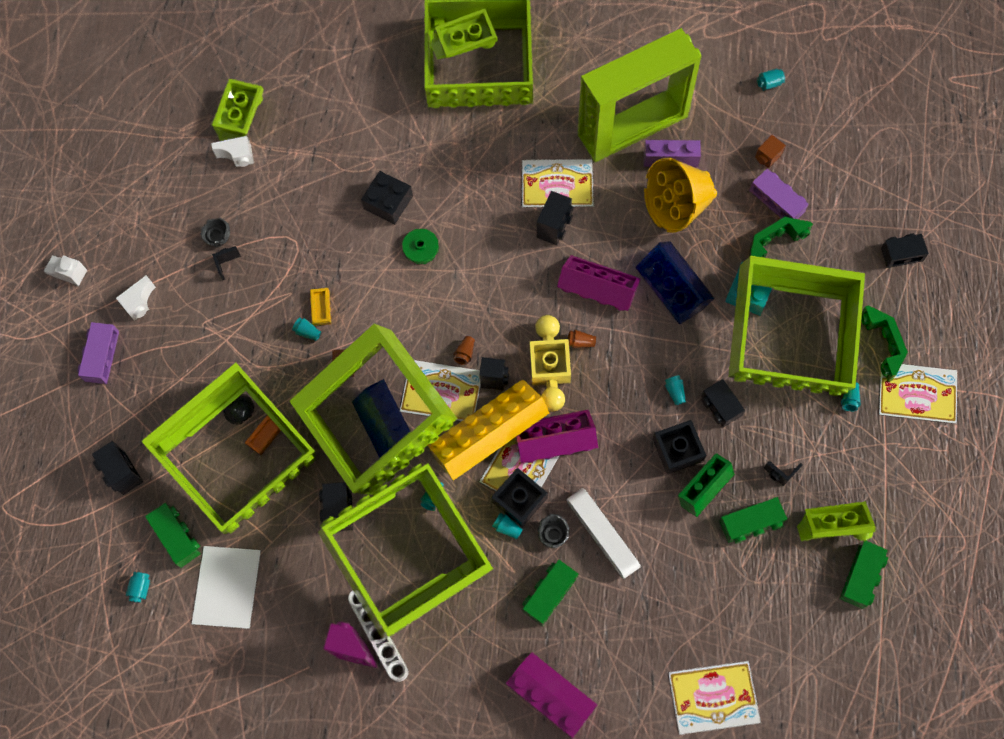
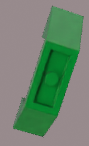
(794, 227)
(874, 319)

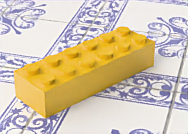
(488, 429)

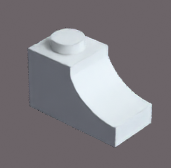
(235, 149)
(66, 269)
(136, 297)

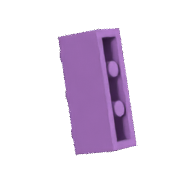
(682, 150)
(778, 195)
(98, 353)

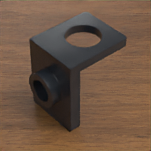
(223, 256)
(777, 475)

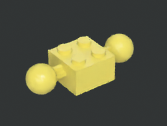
(550, 362)

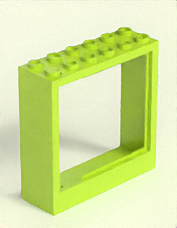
(503, 15)
(608, 133)
(805, 280)
(339, 372)
(202, 410)
(434, 591)

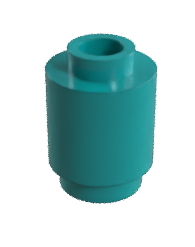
(771, 79)
(138, 587)

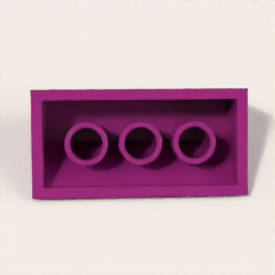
(598, 283)
(557, 436)
(347, 645)
(551, 695)

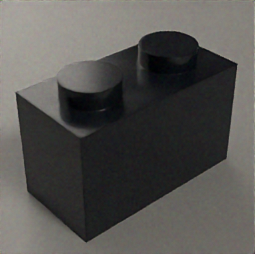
(904, 250)
(493, 373)
(722, 403)

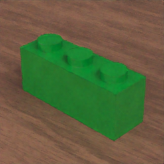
(706, 485)
(753, 520)
(174, 534)
(864, 575)
(549, 592)

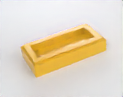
(320, 306)

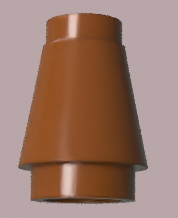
(580, 339)
(464, 352)

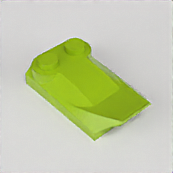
(463, 35)
(237, 109)
(837, 521)

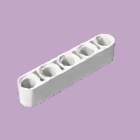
(603, 533)
(380, 645)

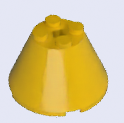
(677, 193)

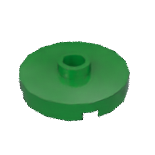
(422, 254)

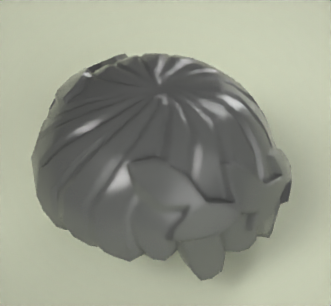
(215, 232)
(553, 531)

